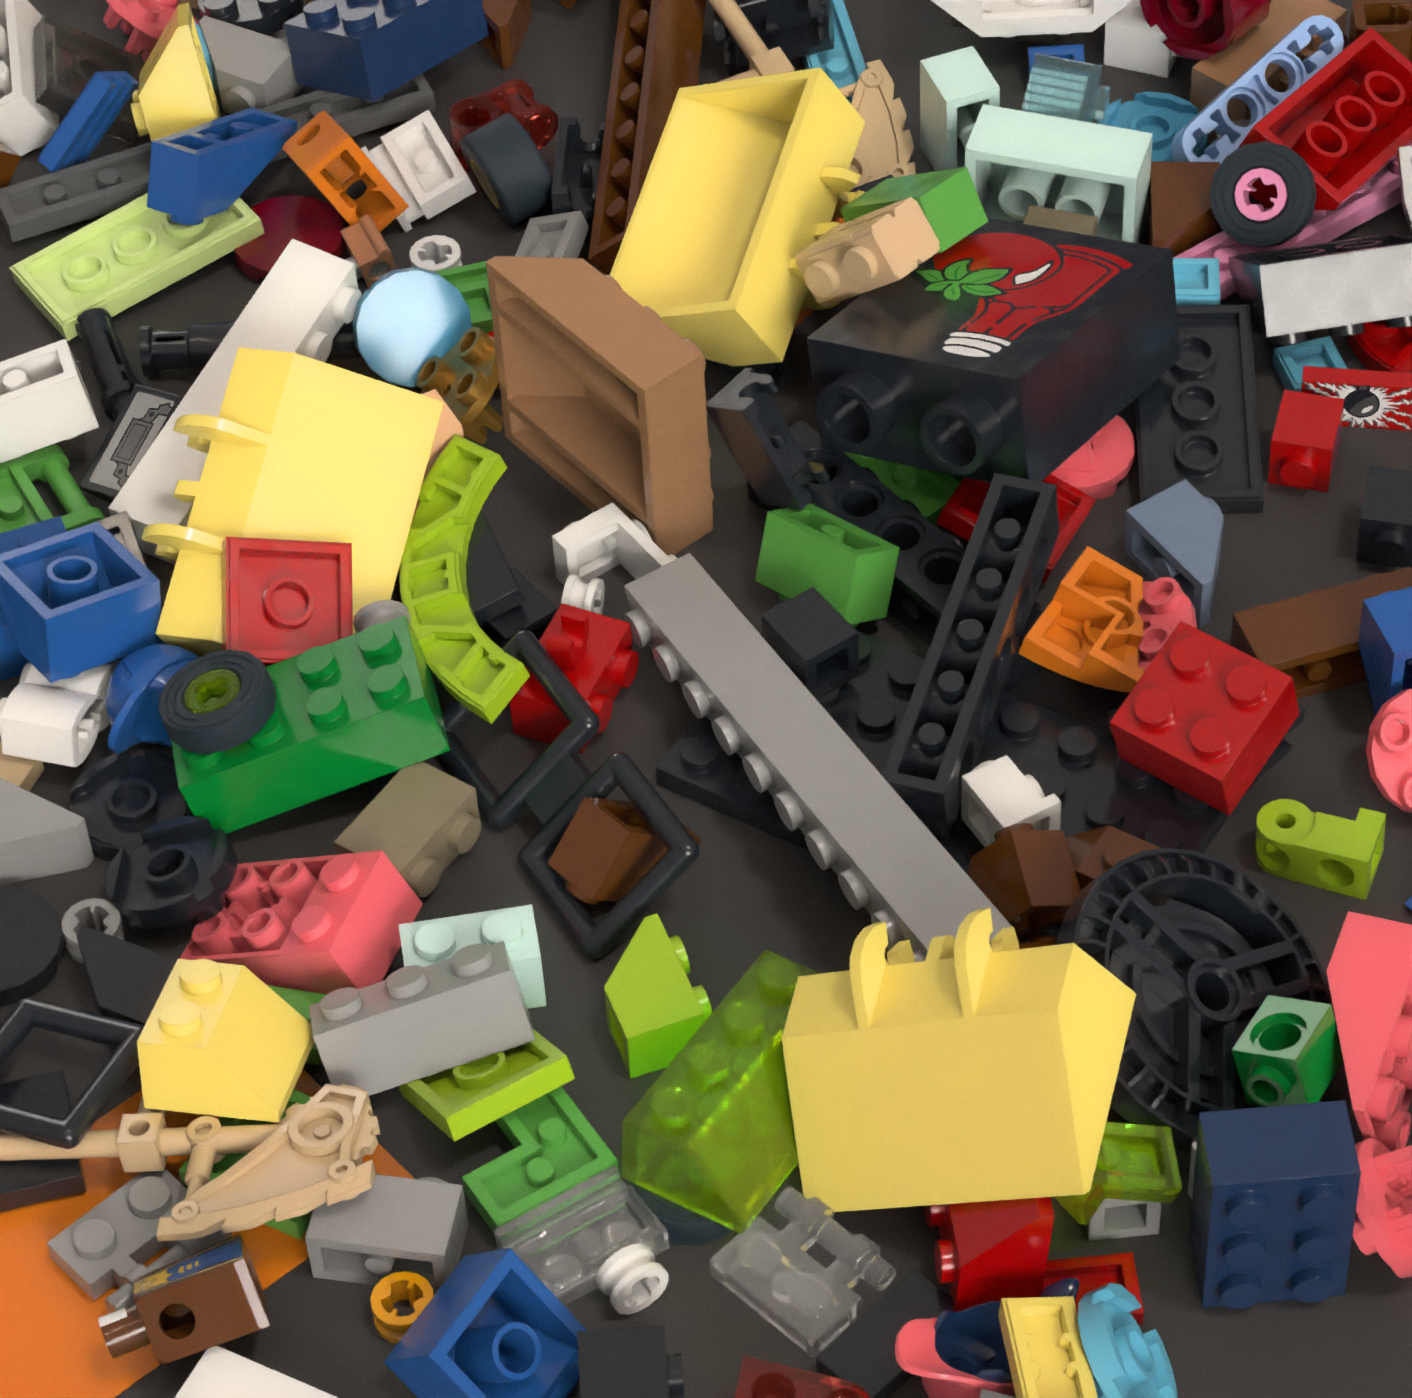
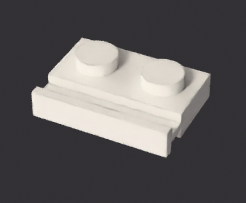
(421, 168)

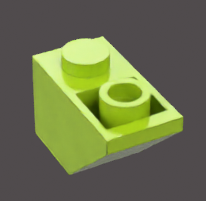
(651, 1001)

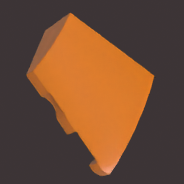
(1092, 625)

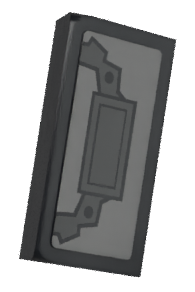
(128, 440)

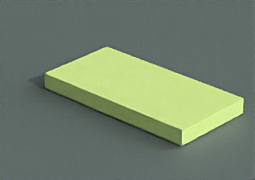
(126, 259)

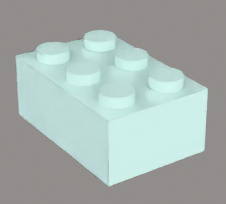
(1061, 166)

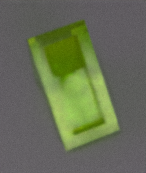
(1131, 1165)

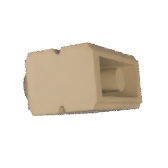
(867, 252)

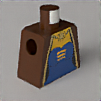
(213, 1283)

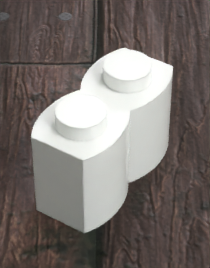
(57, 718)

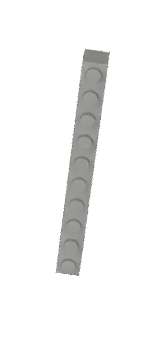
(802, 758)

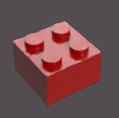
(1205, 717)

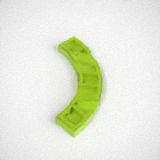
(436, 586)

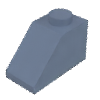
(1180, 539)

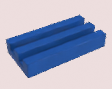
(88, 120)

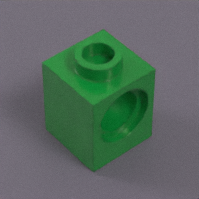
(1288, 1052)

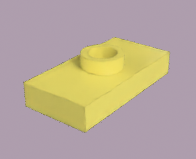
(1045, 1348)

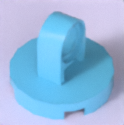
(1118, 1353)

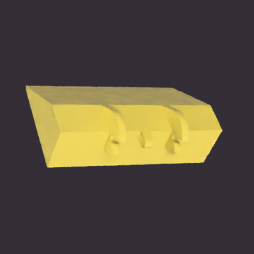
(729, 202)
(294, 458)
(953, 1070)

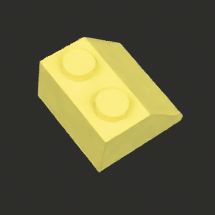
(174, 82)
(221, 1044)

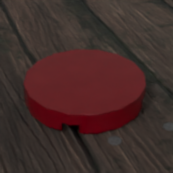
(288, 219)

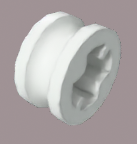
(435, 249)
(584, 595)
(632, 1279)

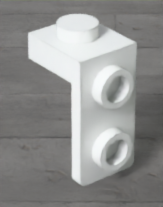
(604, 542)

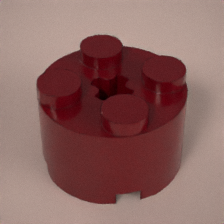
(1203, 26)

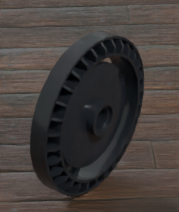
(1193, 977)

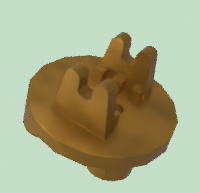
(466, 382)

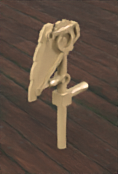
(883, 143)
(288, 1166)

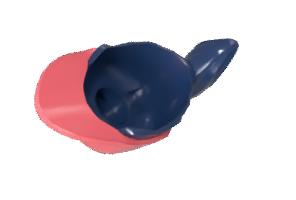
(963, 1348)

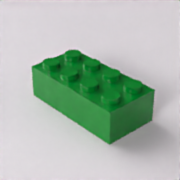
(336, 723)

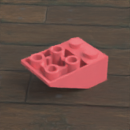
(310, 921)
(1374, 1023)

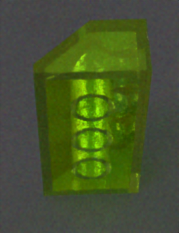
(720, 1114)

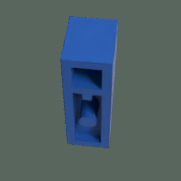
(213, 163)

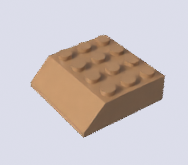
(603, 394)

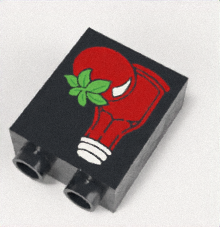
(996, 352)

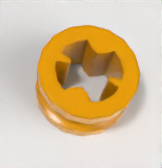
(396, 1288)

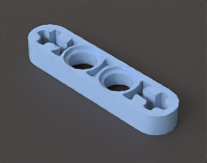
(1255, 91)

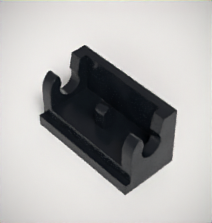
(792, 25)
(576, 171)
(763, 441)

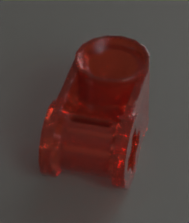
(476, 111)

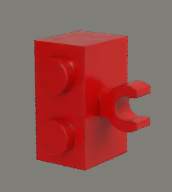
(596, 659)

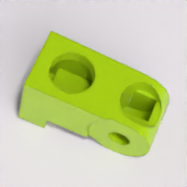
(1320, 846)

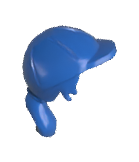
(136, 692)

